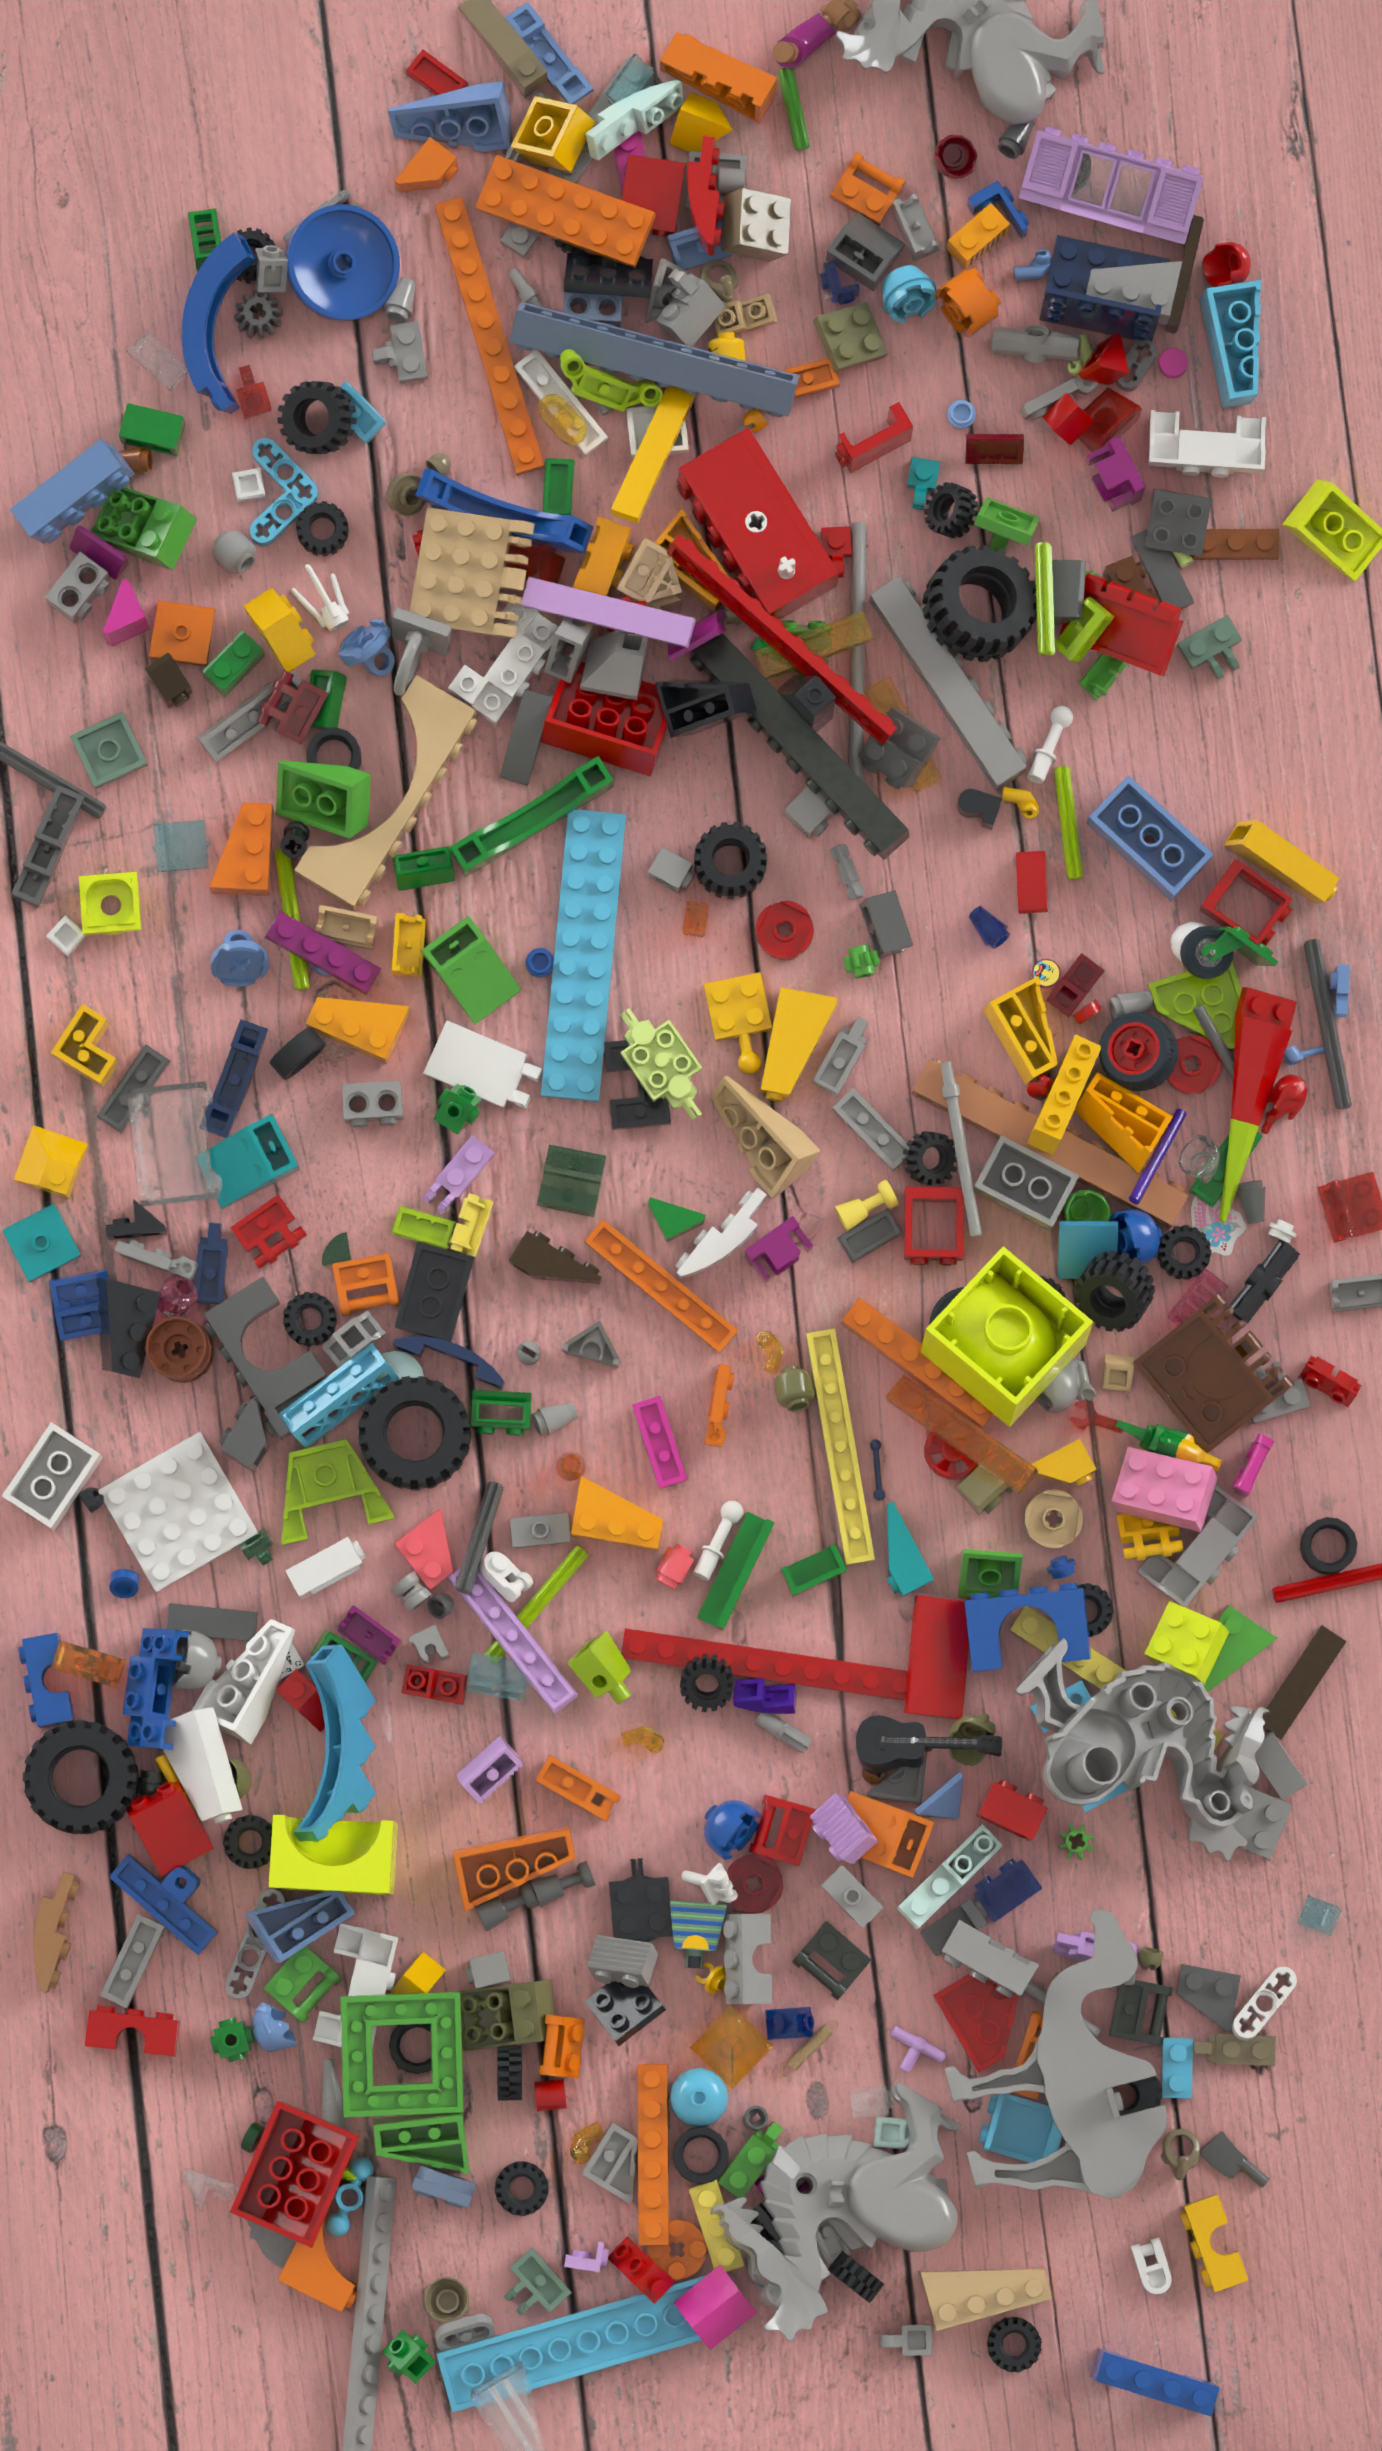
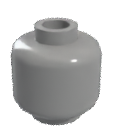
(234, 552)

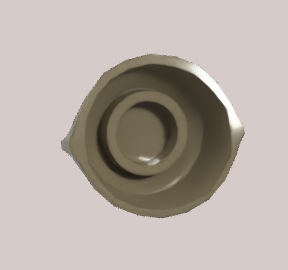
(446, 2299)

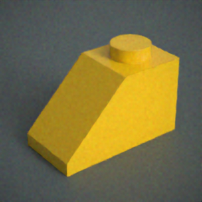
(1067, 1465)

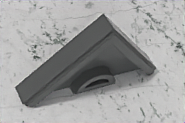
(902, 1785)

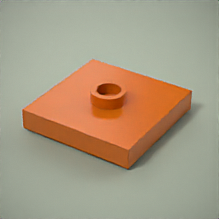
(182, 632)

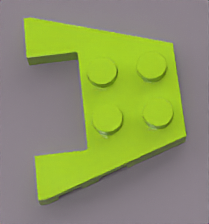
(327, 1476)

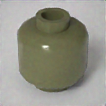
(794, 1388)

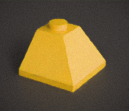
(51, 1162)

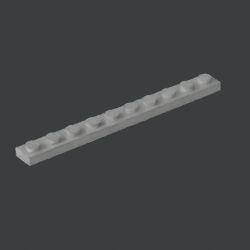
(369, 2313)

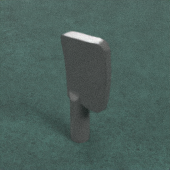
(1229, 2160)

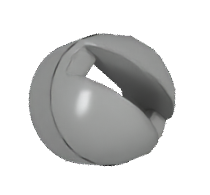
(525, 1358)

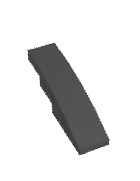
(48, 846)

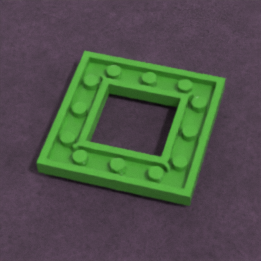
(362, 2012)

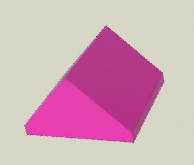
(125, 617)
(715, 2307)

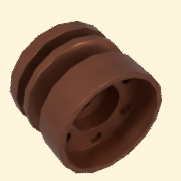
(164, 1343)

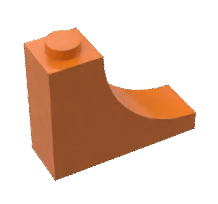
(317, 2276)

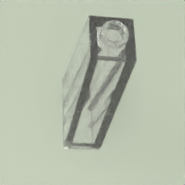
(510, 2410)

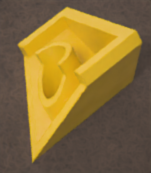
(697, 119)

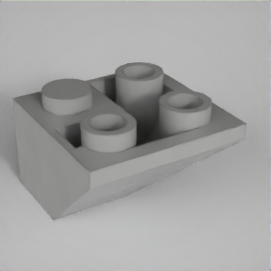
(615, 664)

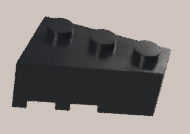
(700, 705)
(126, 1321)

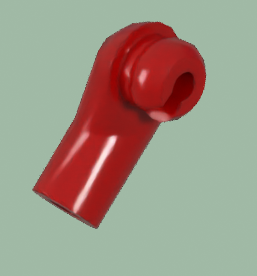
(1041, 1088)

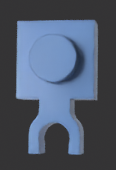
(1340, 984)

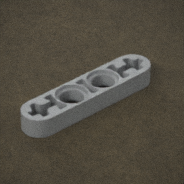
(250, 1942)

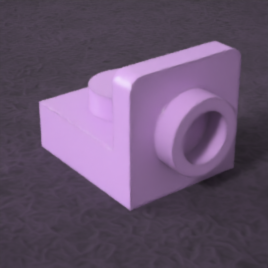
(582, 2259)

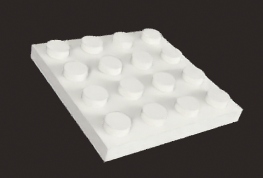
(178, 1512)

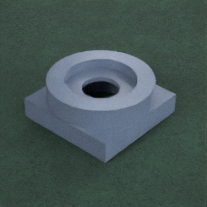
(443, 2185)

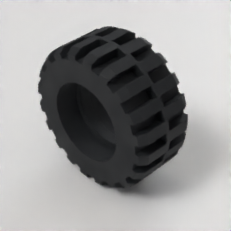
(999, 576)
(406, 1393)
(40, 1771)

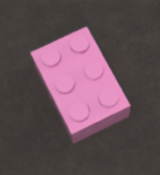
(1164, 1489)

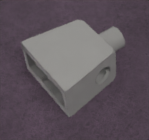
(573, 635)

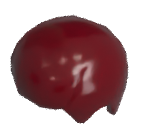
(955, 156)

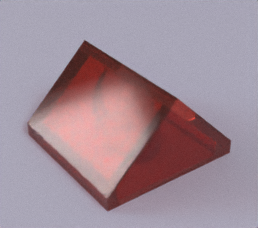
(1112, 418)

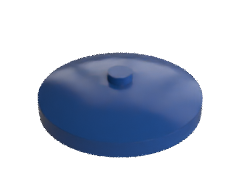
(342, 262)

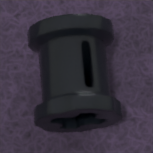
(291, 840)

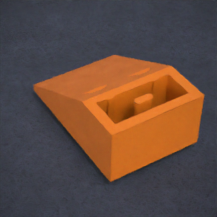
(898, 1833)

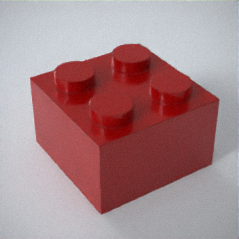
(1012, 1811)

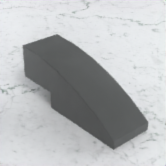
(526, 737)

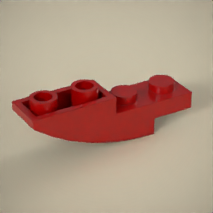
(704, 198)

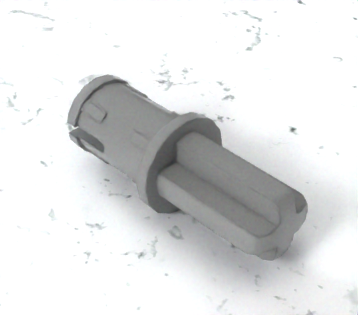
(783, 1731)

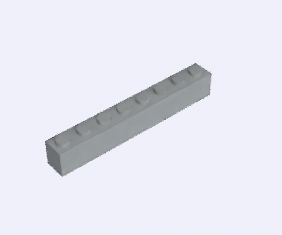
(948, 684)

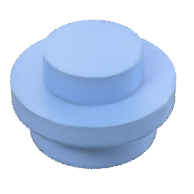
(961, 414)

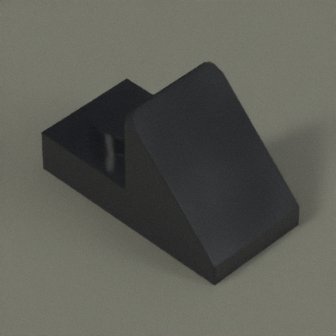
(144, 1225)

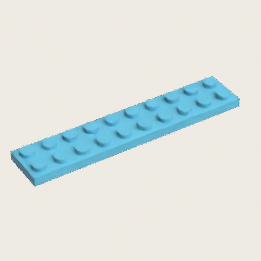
(583, 955)
(571, 2344)

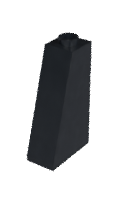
(810, 699)

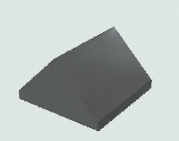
(1068, 590)

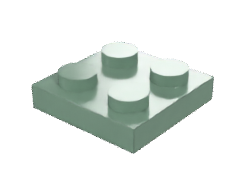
(109, 750)

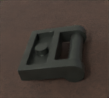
(839, 1953)
(1130, 2011)

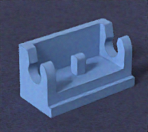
(688, 251)

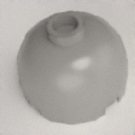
(199, 1664)

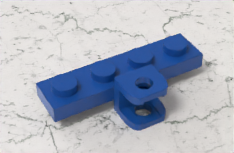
(167, 1900)

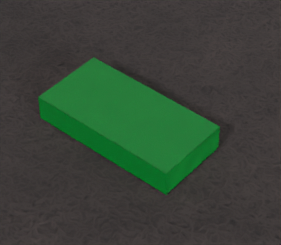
(558, 486)

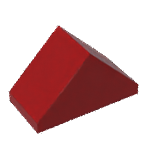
(1106, 362)

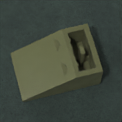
(505, 2014)

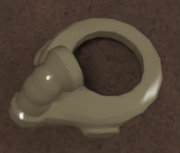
(727, 284)
(1180, 2164)

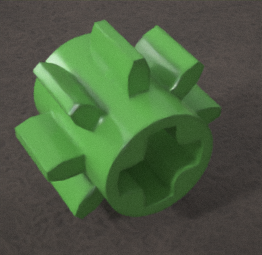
(861, 961)
(1067, 1844)

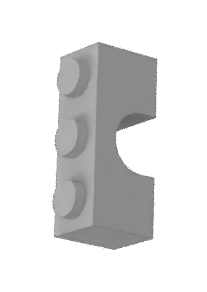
(742, 1980)

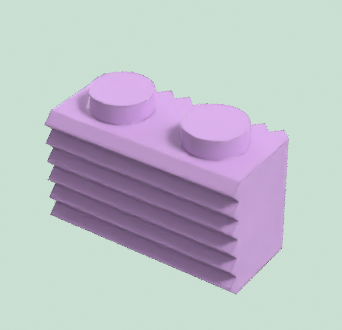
(489, 1769)
(843, 1829)

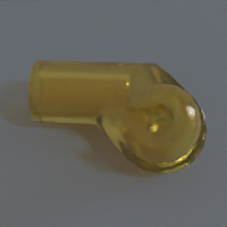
(646, 1736)
(582, 2140)

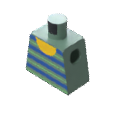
(696, 1929)

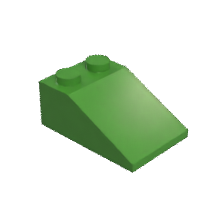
(324, 796)

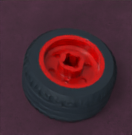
(1155, 1057)

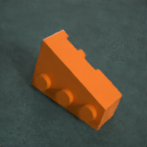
(247, 854)

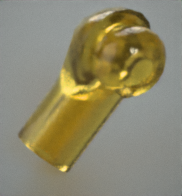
(772, 1348)

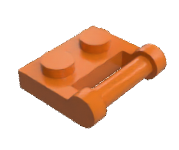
(863, 197)
(364, 1274)
(562, 2046)

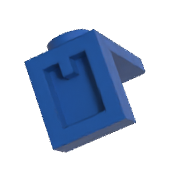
(994, 193)

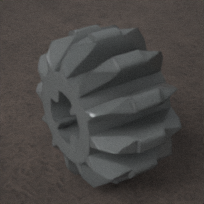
(264, 324)

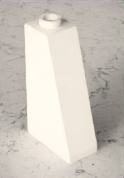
(203, 1765)

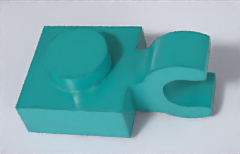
(922, 478)

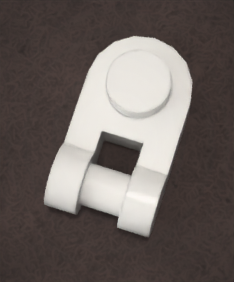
(496, 1568)
(1154, 2277)

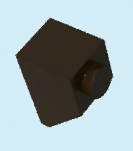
(168, 681)

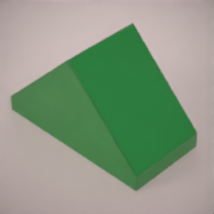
(673, 1219)

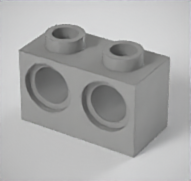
(71, 584)
(372, 1094)

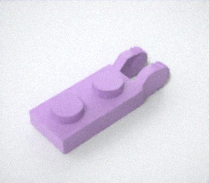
(460, 1172)

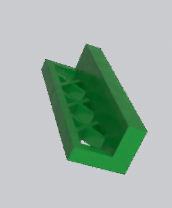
(735, 1571)

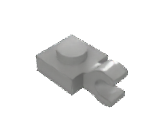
(913, 2340)

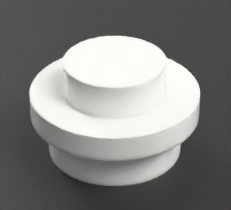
(1282, 1230)

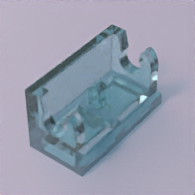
(496, 1677)

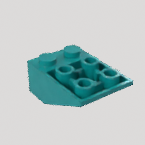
(251, 1160)

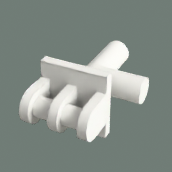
(714, 1885)

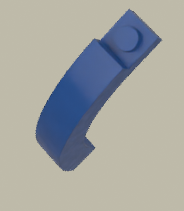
(200, 316)
(556, 530)

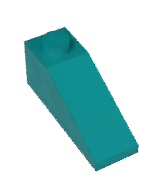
(905, 1561)

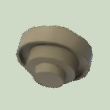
(402, 494)

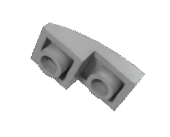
(1279, 1767)

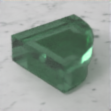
(337, 1250)

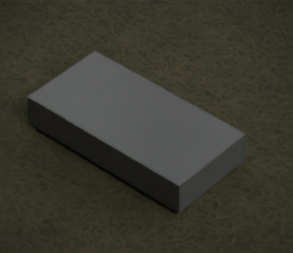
(870, 1235)

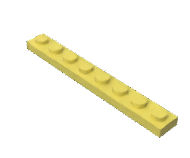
(840, 1446)
(1097, 1671)

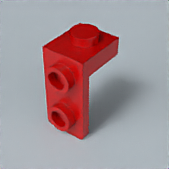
(640, 2270)

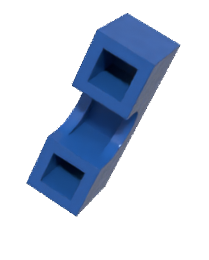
(47, 1707)

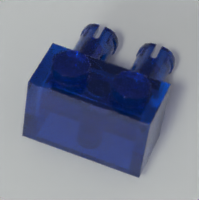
(1007, 1889)

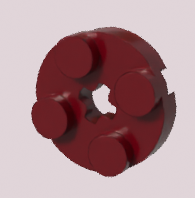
(769, 1877)

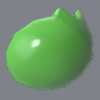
(1086, 1206)

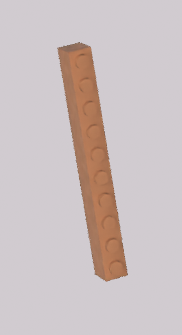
(1096, 1167)

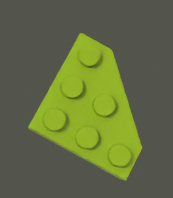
(1181, 993)

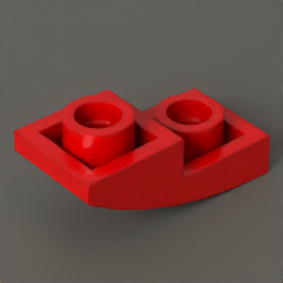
(1031, 882)
(434, 1684)

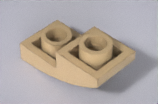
(746, 315)

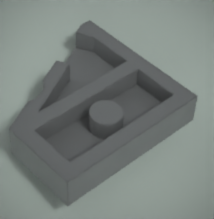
(1210, 1993)

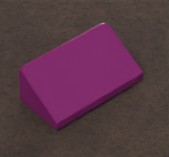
(99, 552)

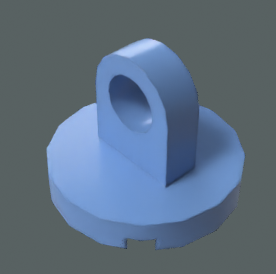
(365, 644)
(239, 960)

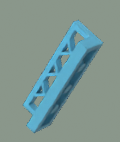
(336, 1393)

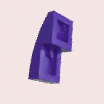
(757, 1697)

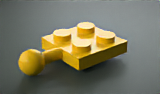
(739, 1010)

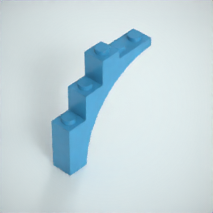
(347, 1743)

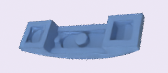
(561, 73)

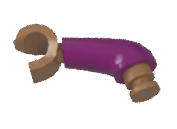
(811, 34)

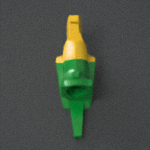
(1170, 1443)

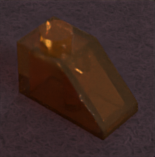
(88, 1664)

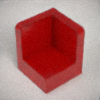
(1068, 419)

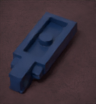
(211, 1266)

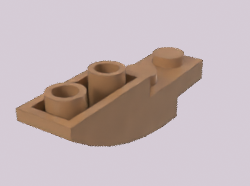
(48, 1943)

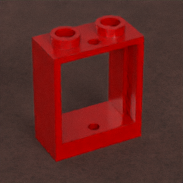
(1236, 870)
(933, 1194)

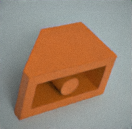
(428, 168)

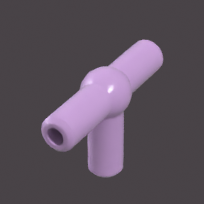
(917, 2046)

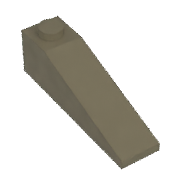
(505, 45)

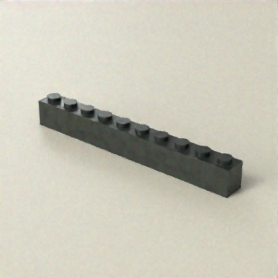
(805, 750)

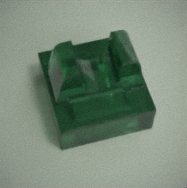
(258, 1547)

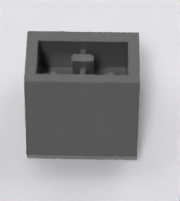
(864, 251)
(248, 1439)

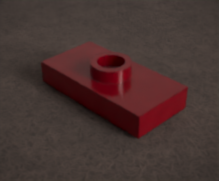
(994, 449)

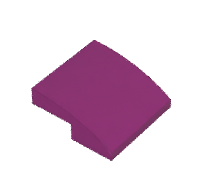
(703, 631)

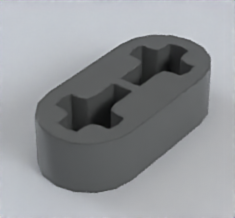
(1141, 368)

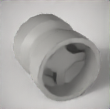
(413, 1598)

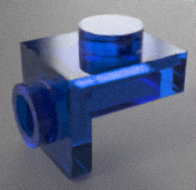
(830, 281)
(789, 2023)

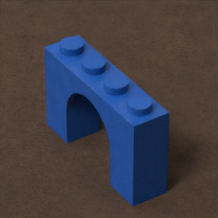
(987, 1615)
(1155, 2382)

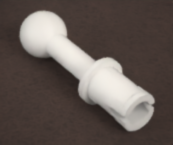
(1061, 718)
(731, 1513)

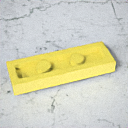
(720, 2250)

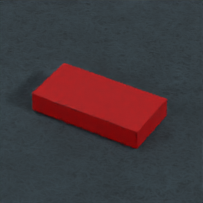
(434, 75)

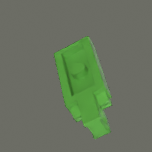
(751, 2161)

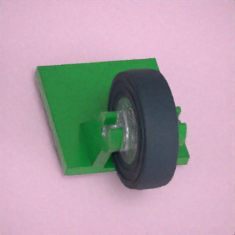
(1210, 950)

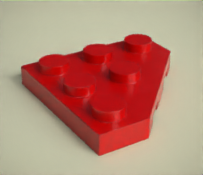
(979, 2018)

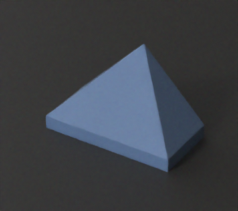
(945, 1801)

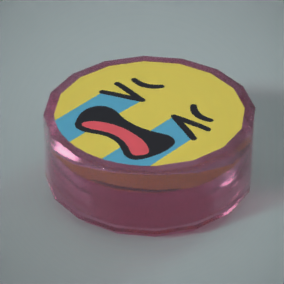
(1048, 972)

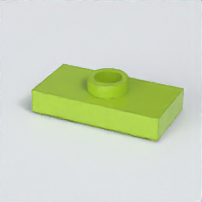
(423, 1228)

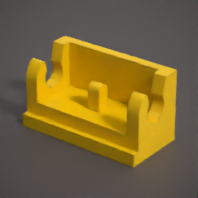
(408, 945)

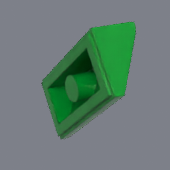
(334, 685)
(423, 868)

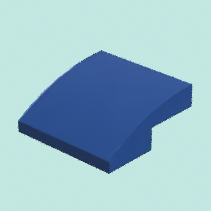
(77, 1304)

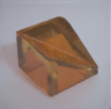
(695, 919)

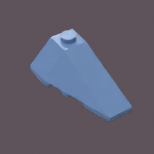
(465, 117)

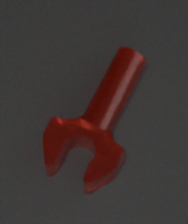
(1093, 1418)

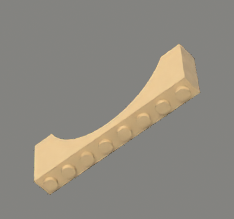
(351, 867)

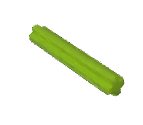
(1044, 599)
(1068, 823)

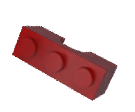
(106, 2026)

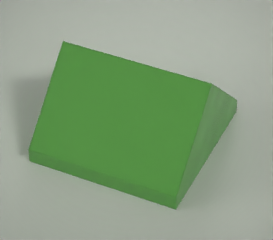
(988, 1572)

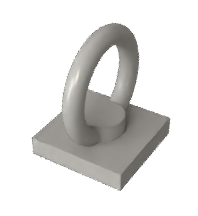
(419, 636)

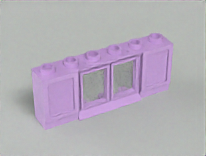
(1111, 185)

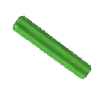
(793, 109)

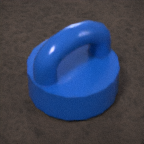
(124, 1583)

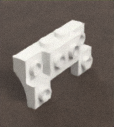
(1206, 451)
(513, 668)
(370, 1976)

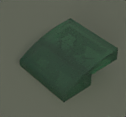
(571, 1180)

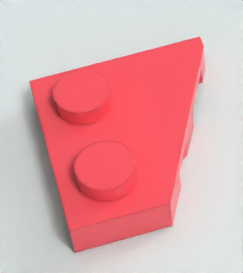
(428, 1550)

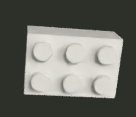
(52, 1476)

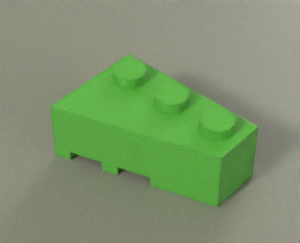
(424, 2139)

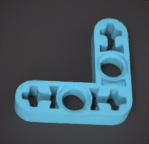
(289, 498)

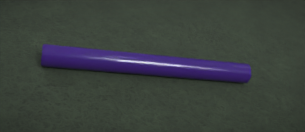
(1157, 1156)

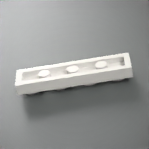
(544, 381)

